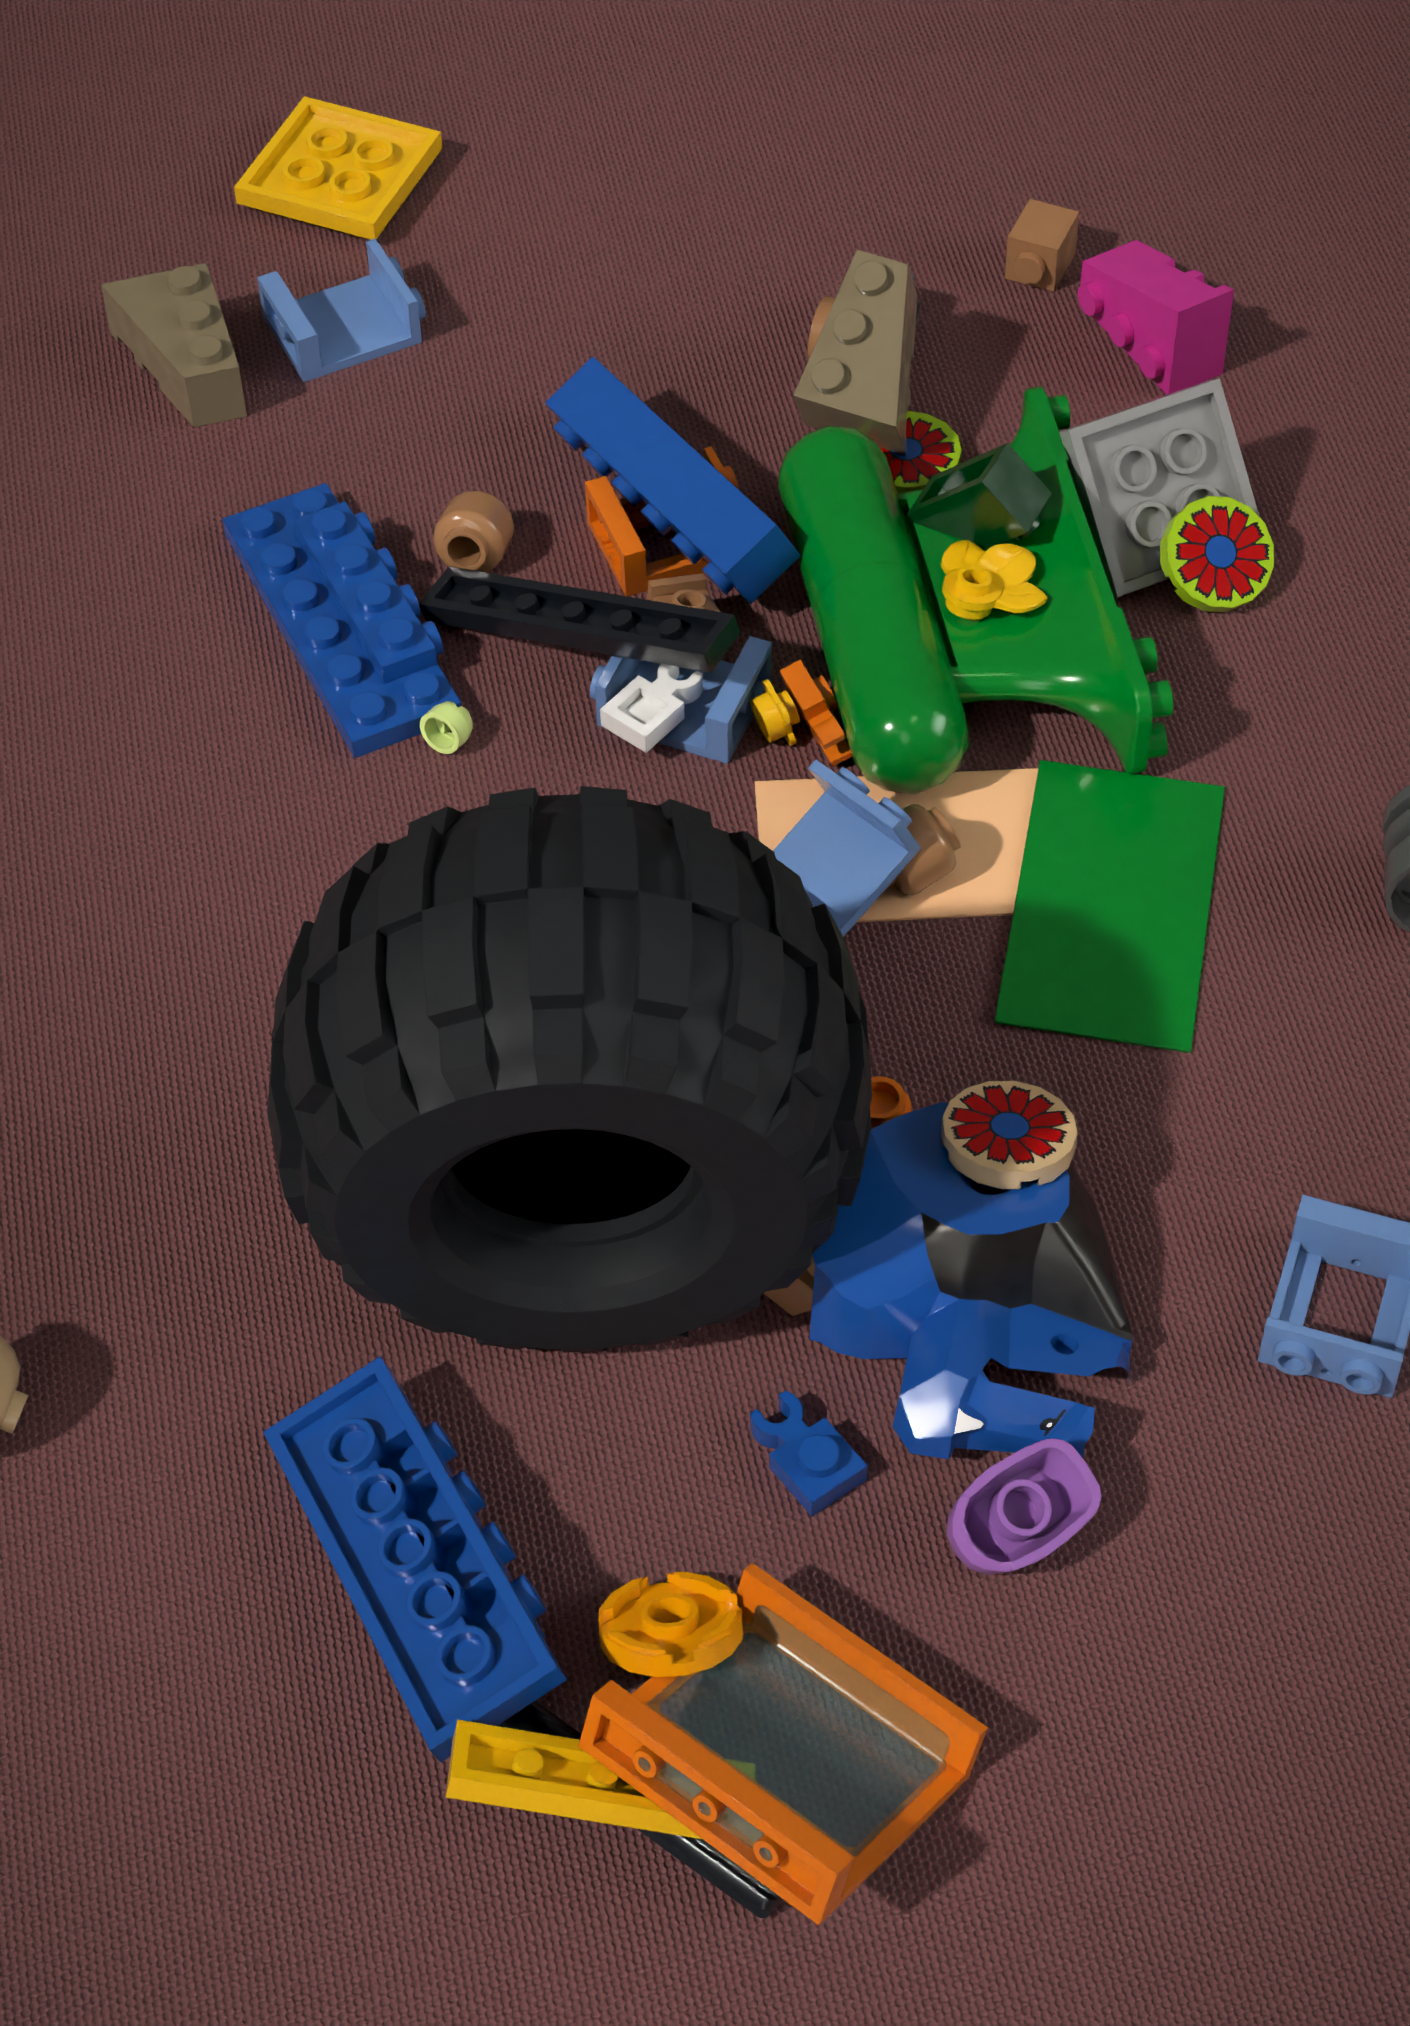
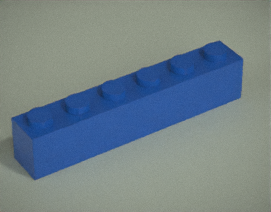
(673, 481)

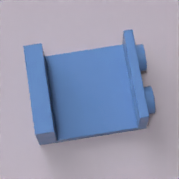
(344, 321)
(720, 714)
(847, 846)

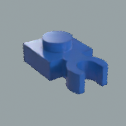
(811, 1460)

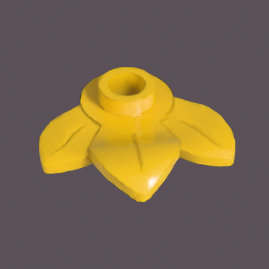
(989, 580)

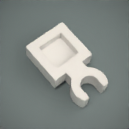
(648, 710)

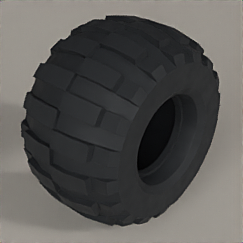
(569, 1072)

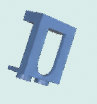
(1357, 1243)

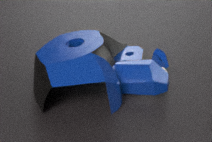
(967, 1276)

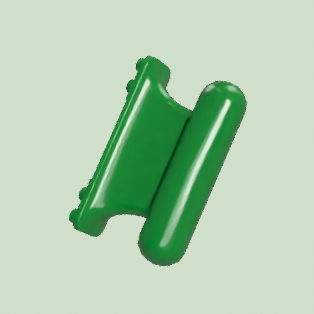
(910, 662)

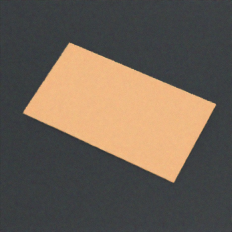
(983, 808)

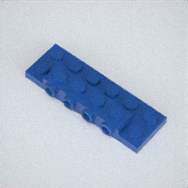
(343, 615)
(416, 1555)

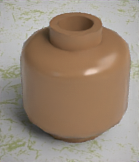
(473, 531)
(936, 852)

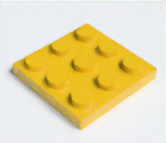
(338, 168)

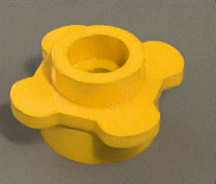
(775, 714)

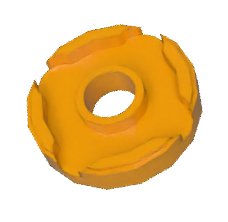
(643, 1642)

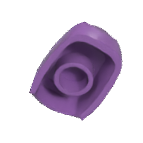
(1023, 1508)

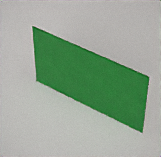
(1112, 906)

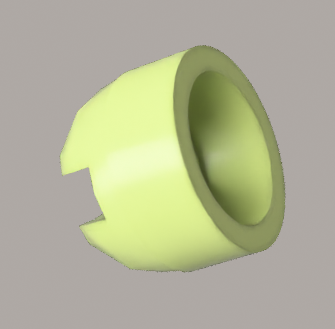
(442, 719)

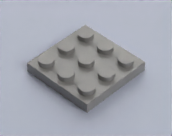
(1145, 468)

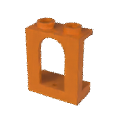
(614, 527)

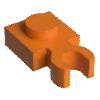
(814, 702)

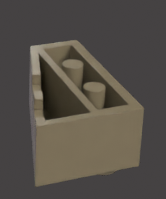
(181, 338)
(864, 354)

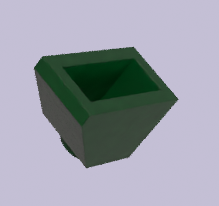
(983, 499)

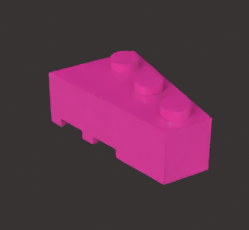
(1158, 314)

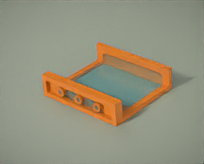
(793, 1751)

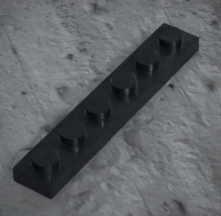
(581, 618)

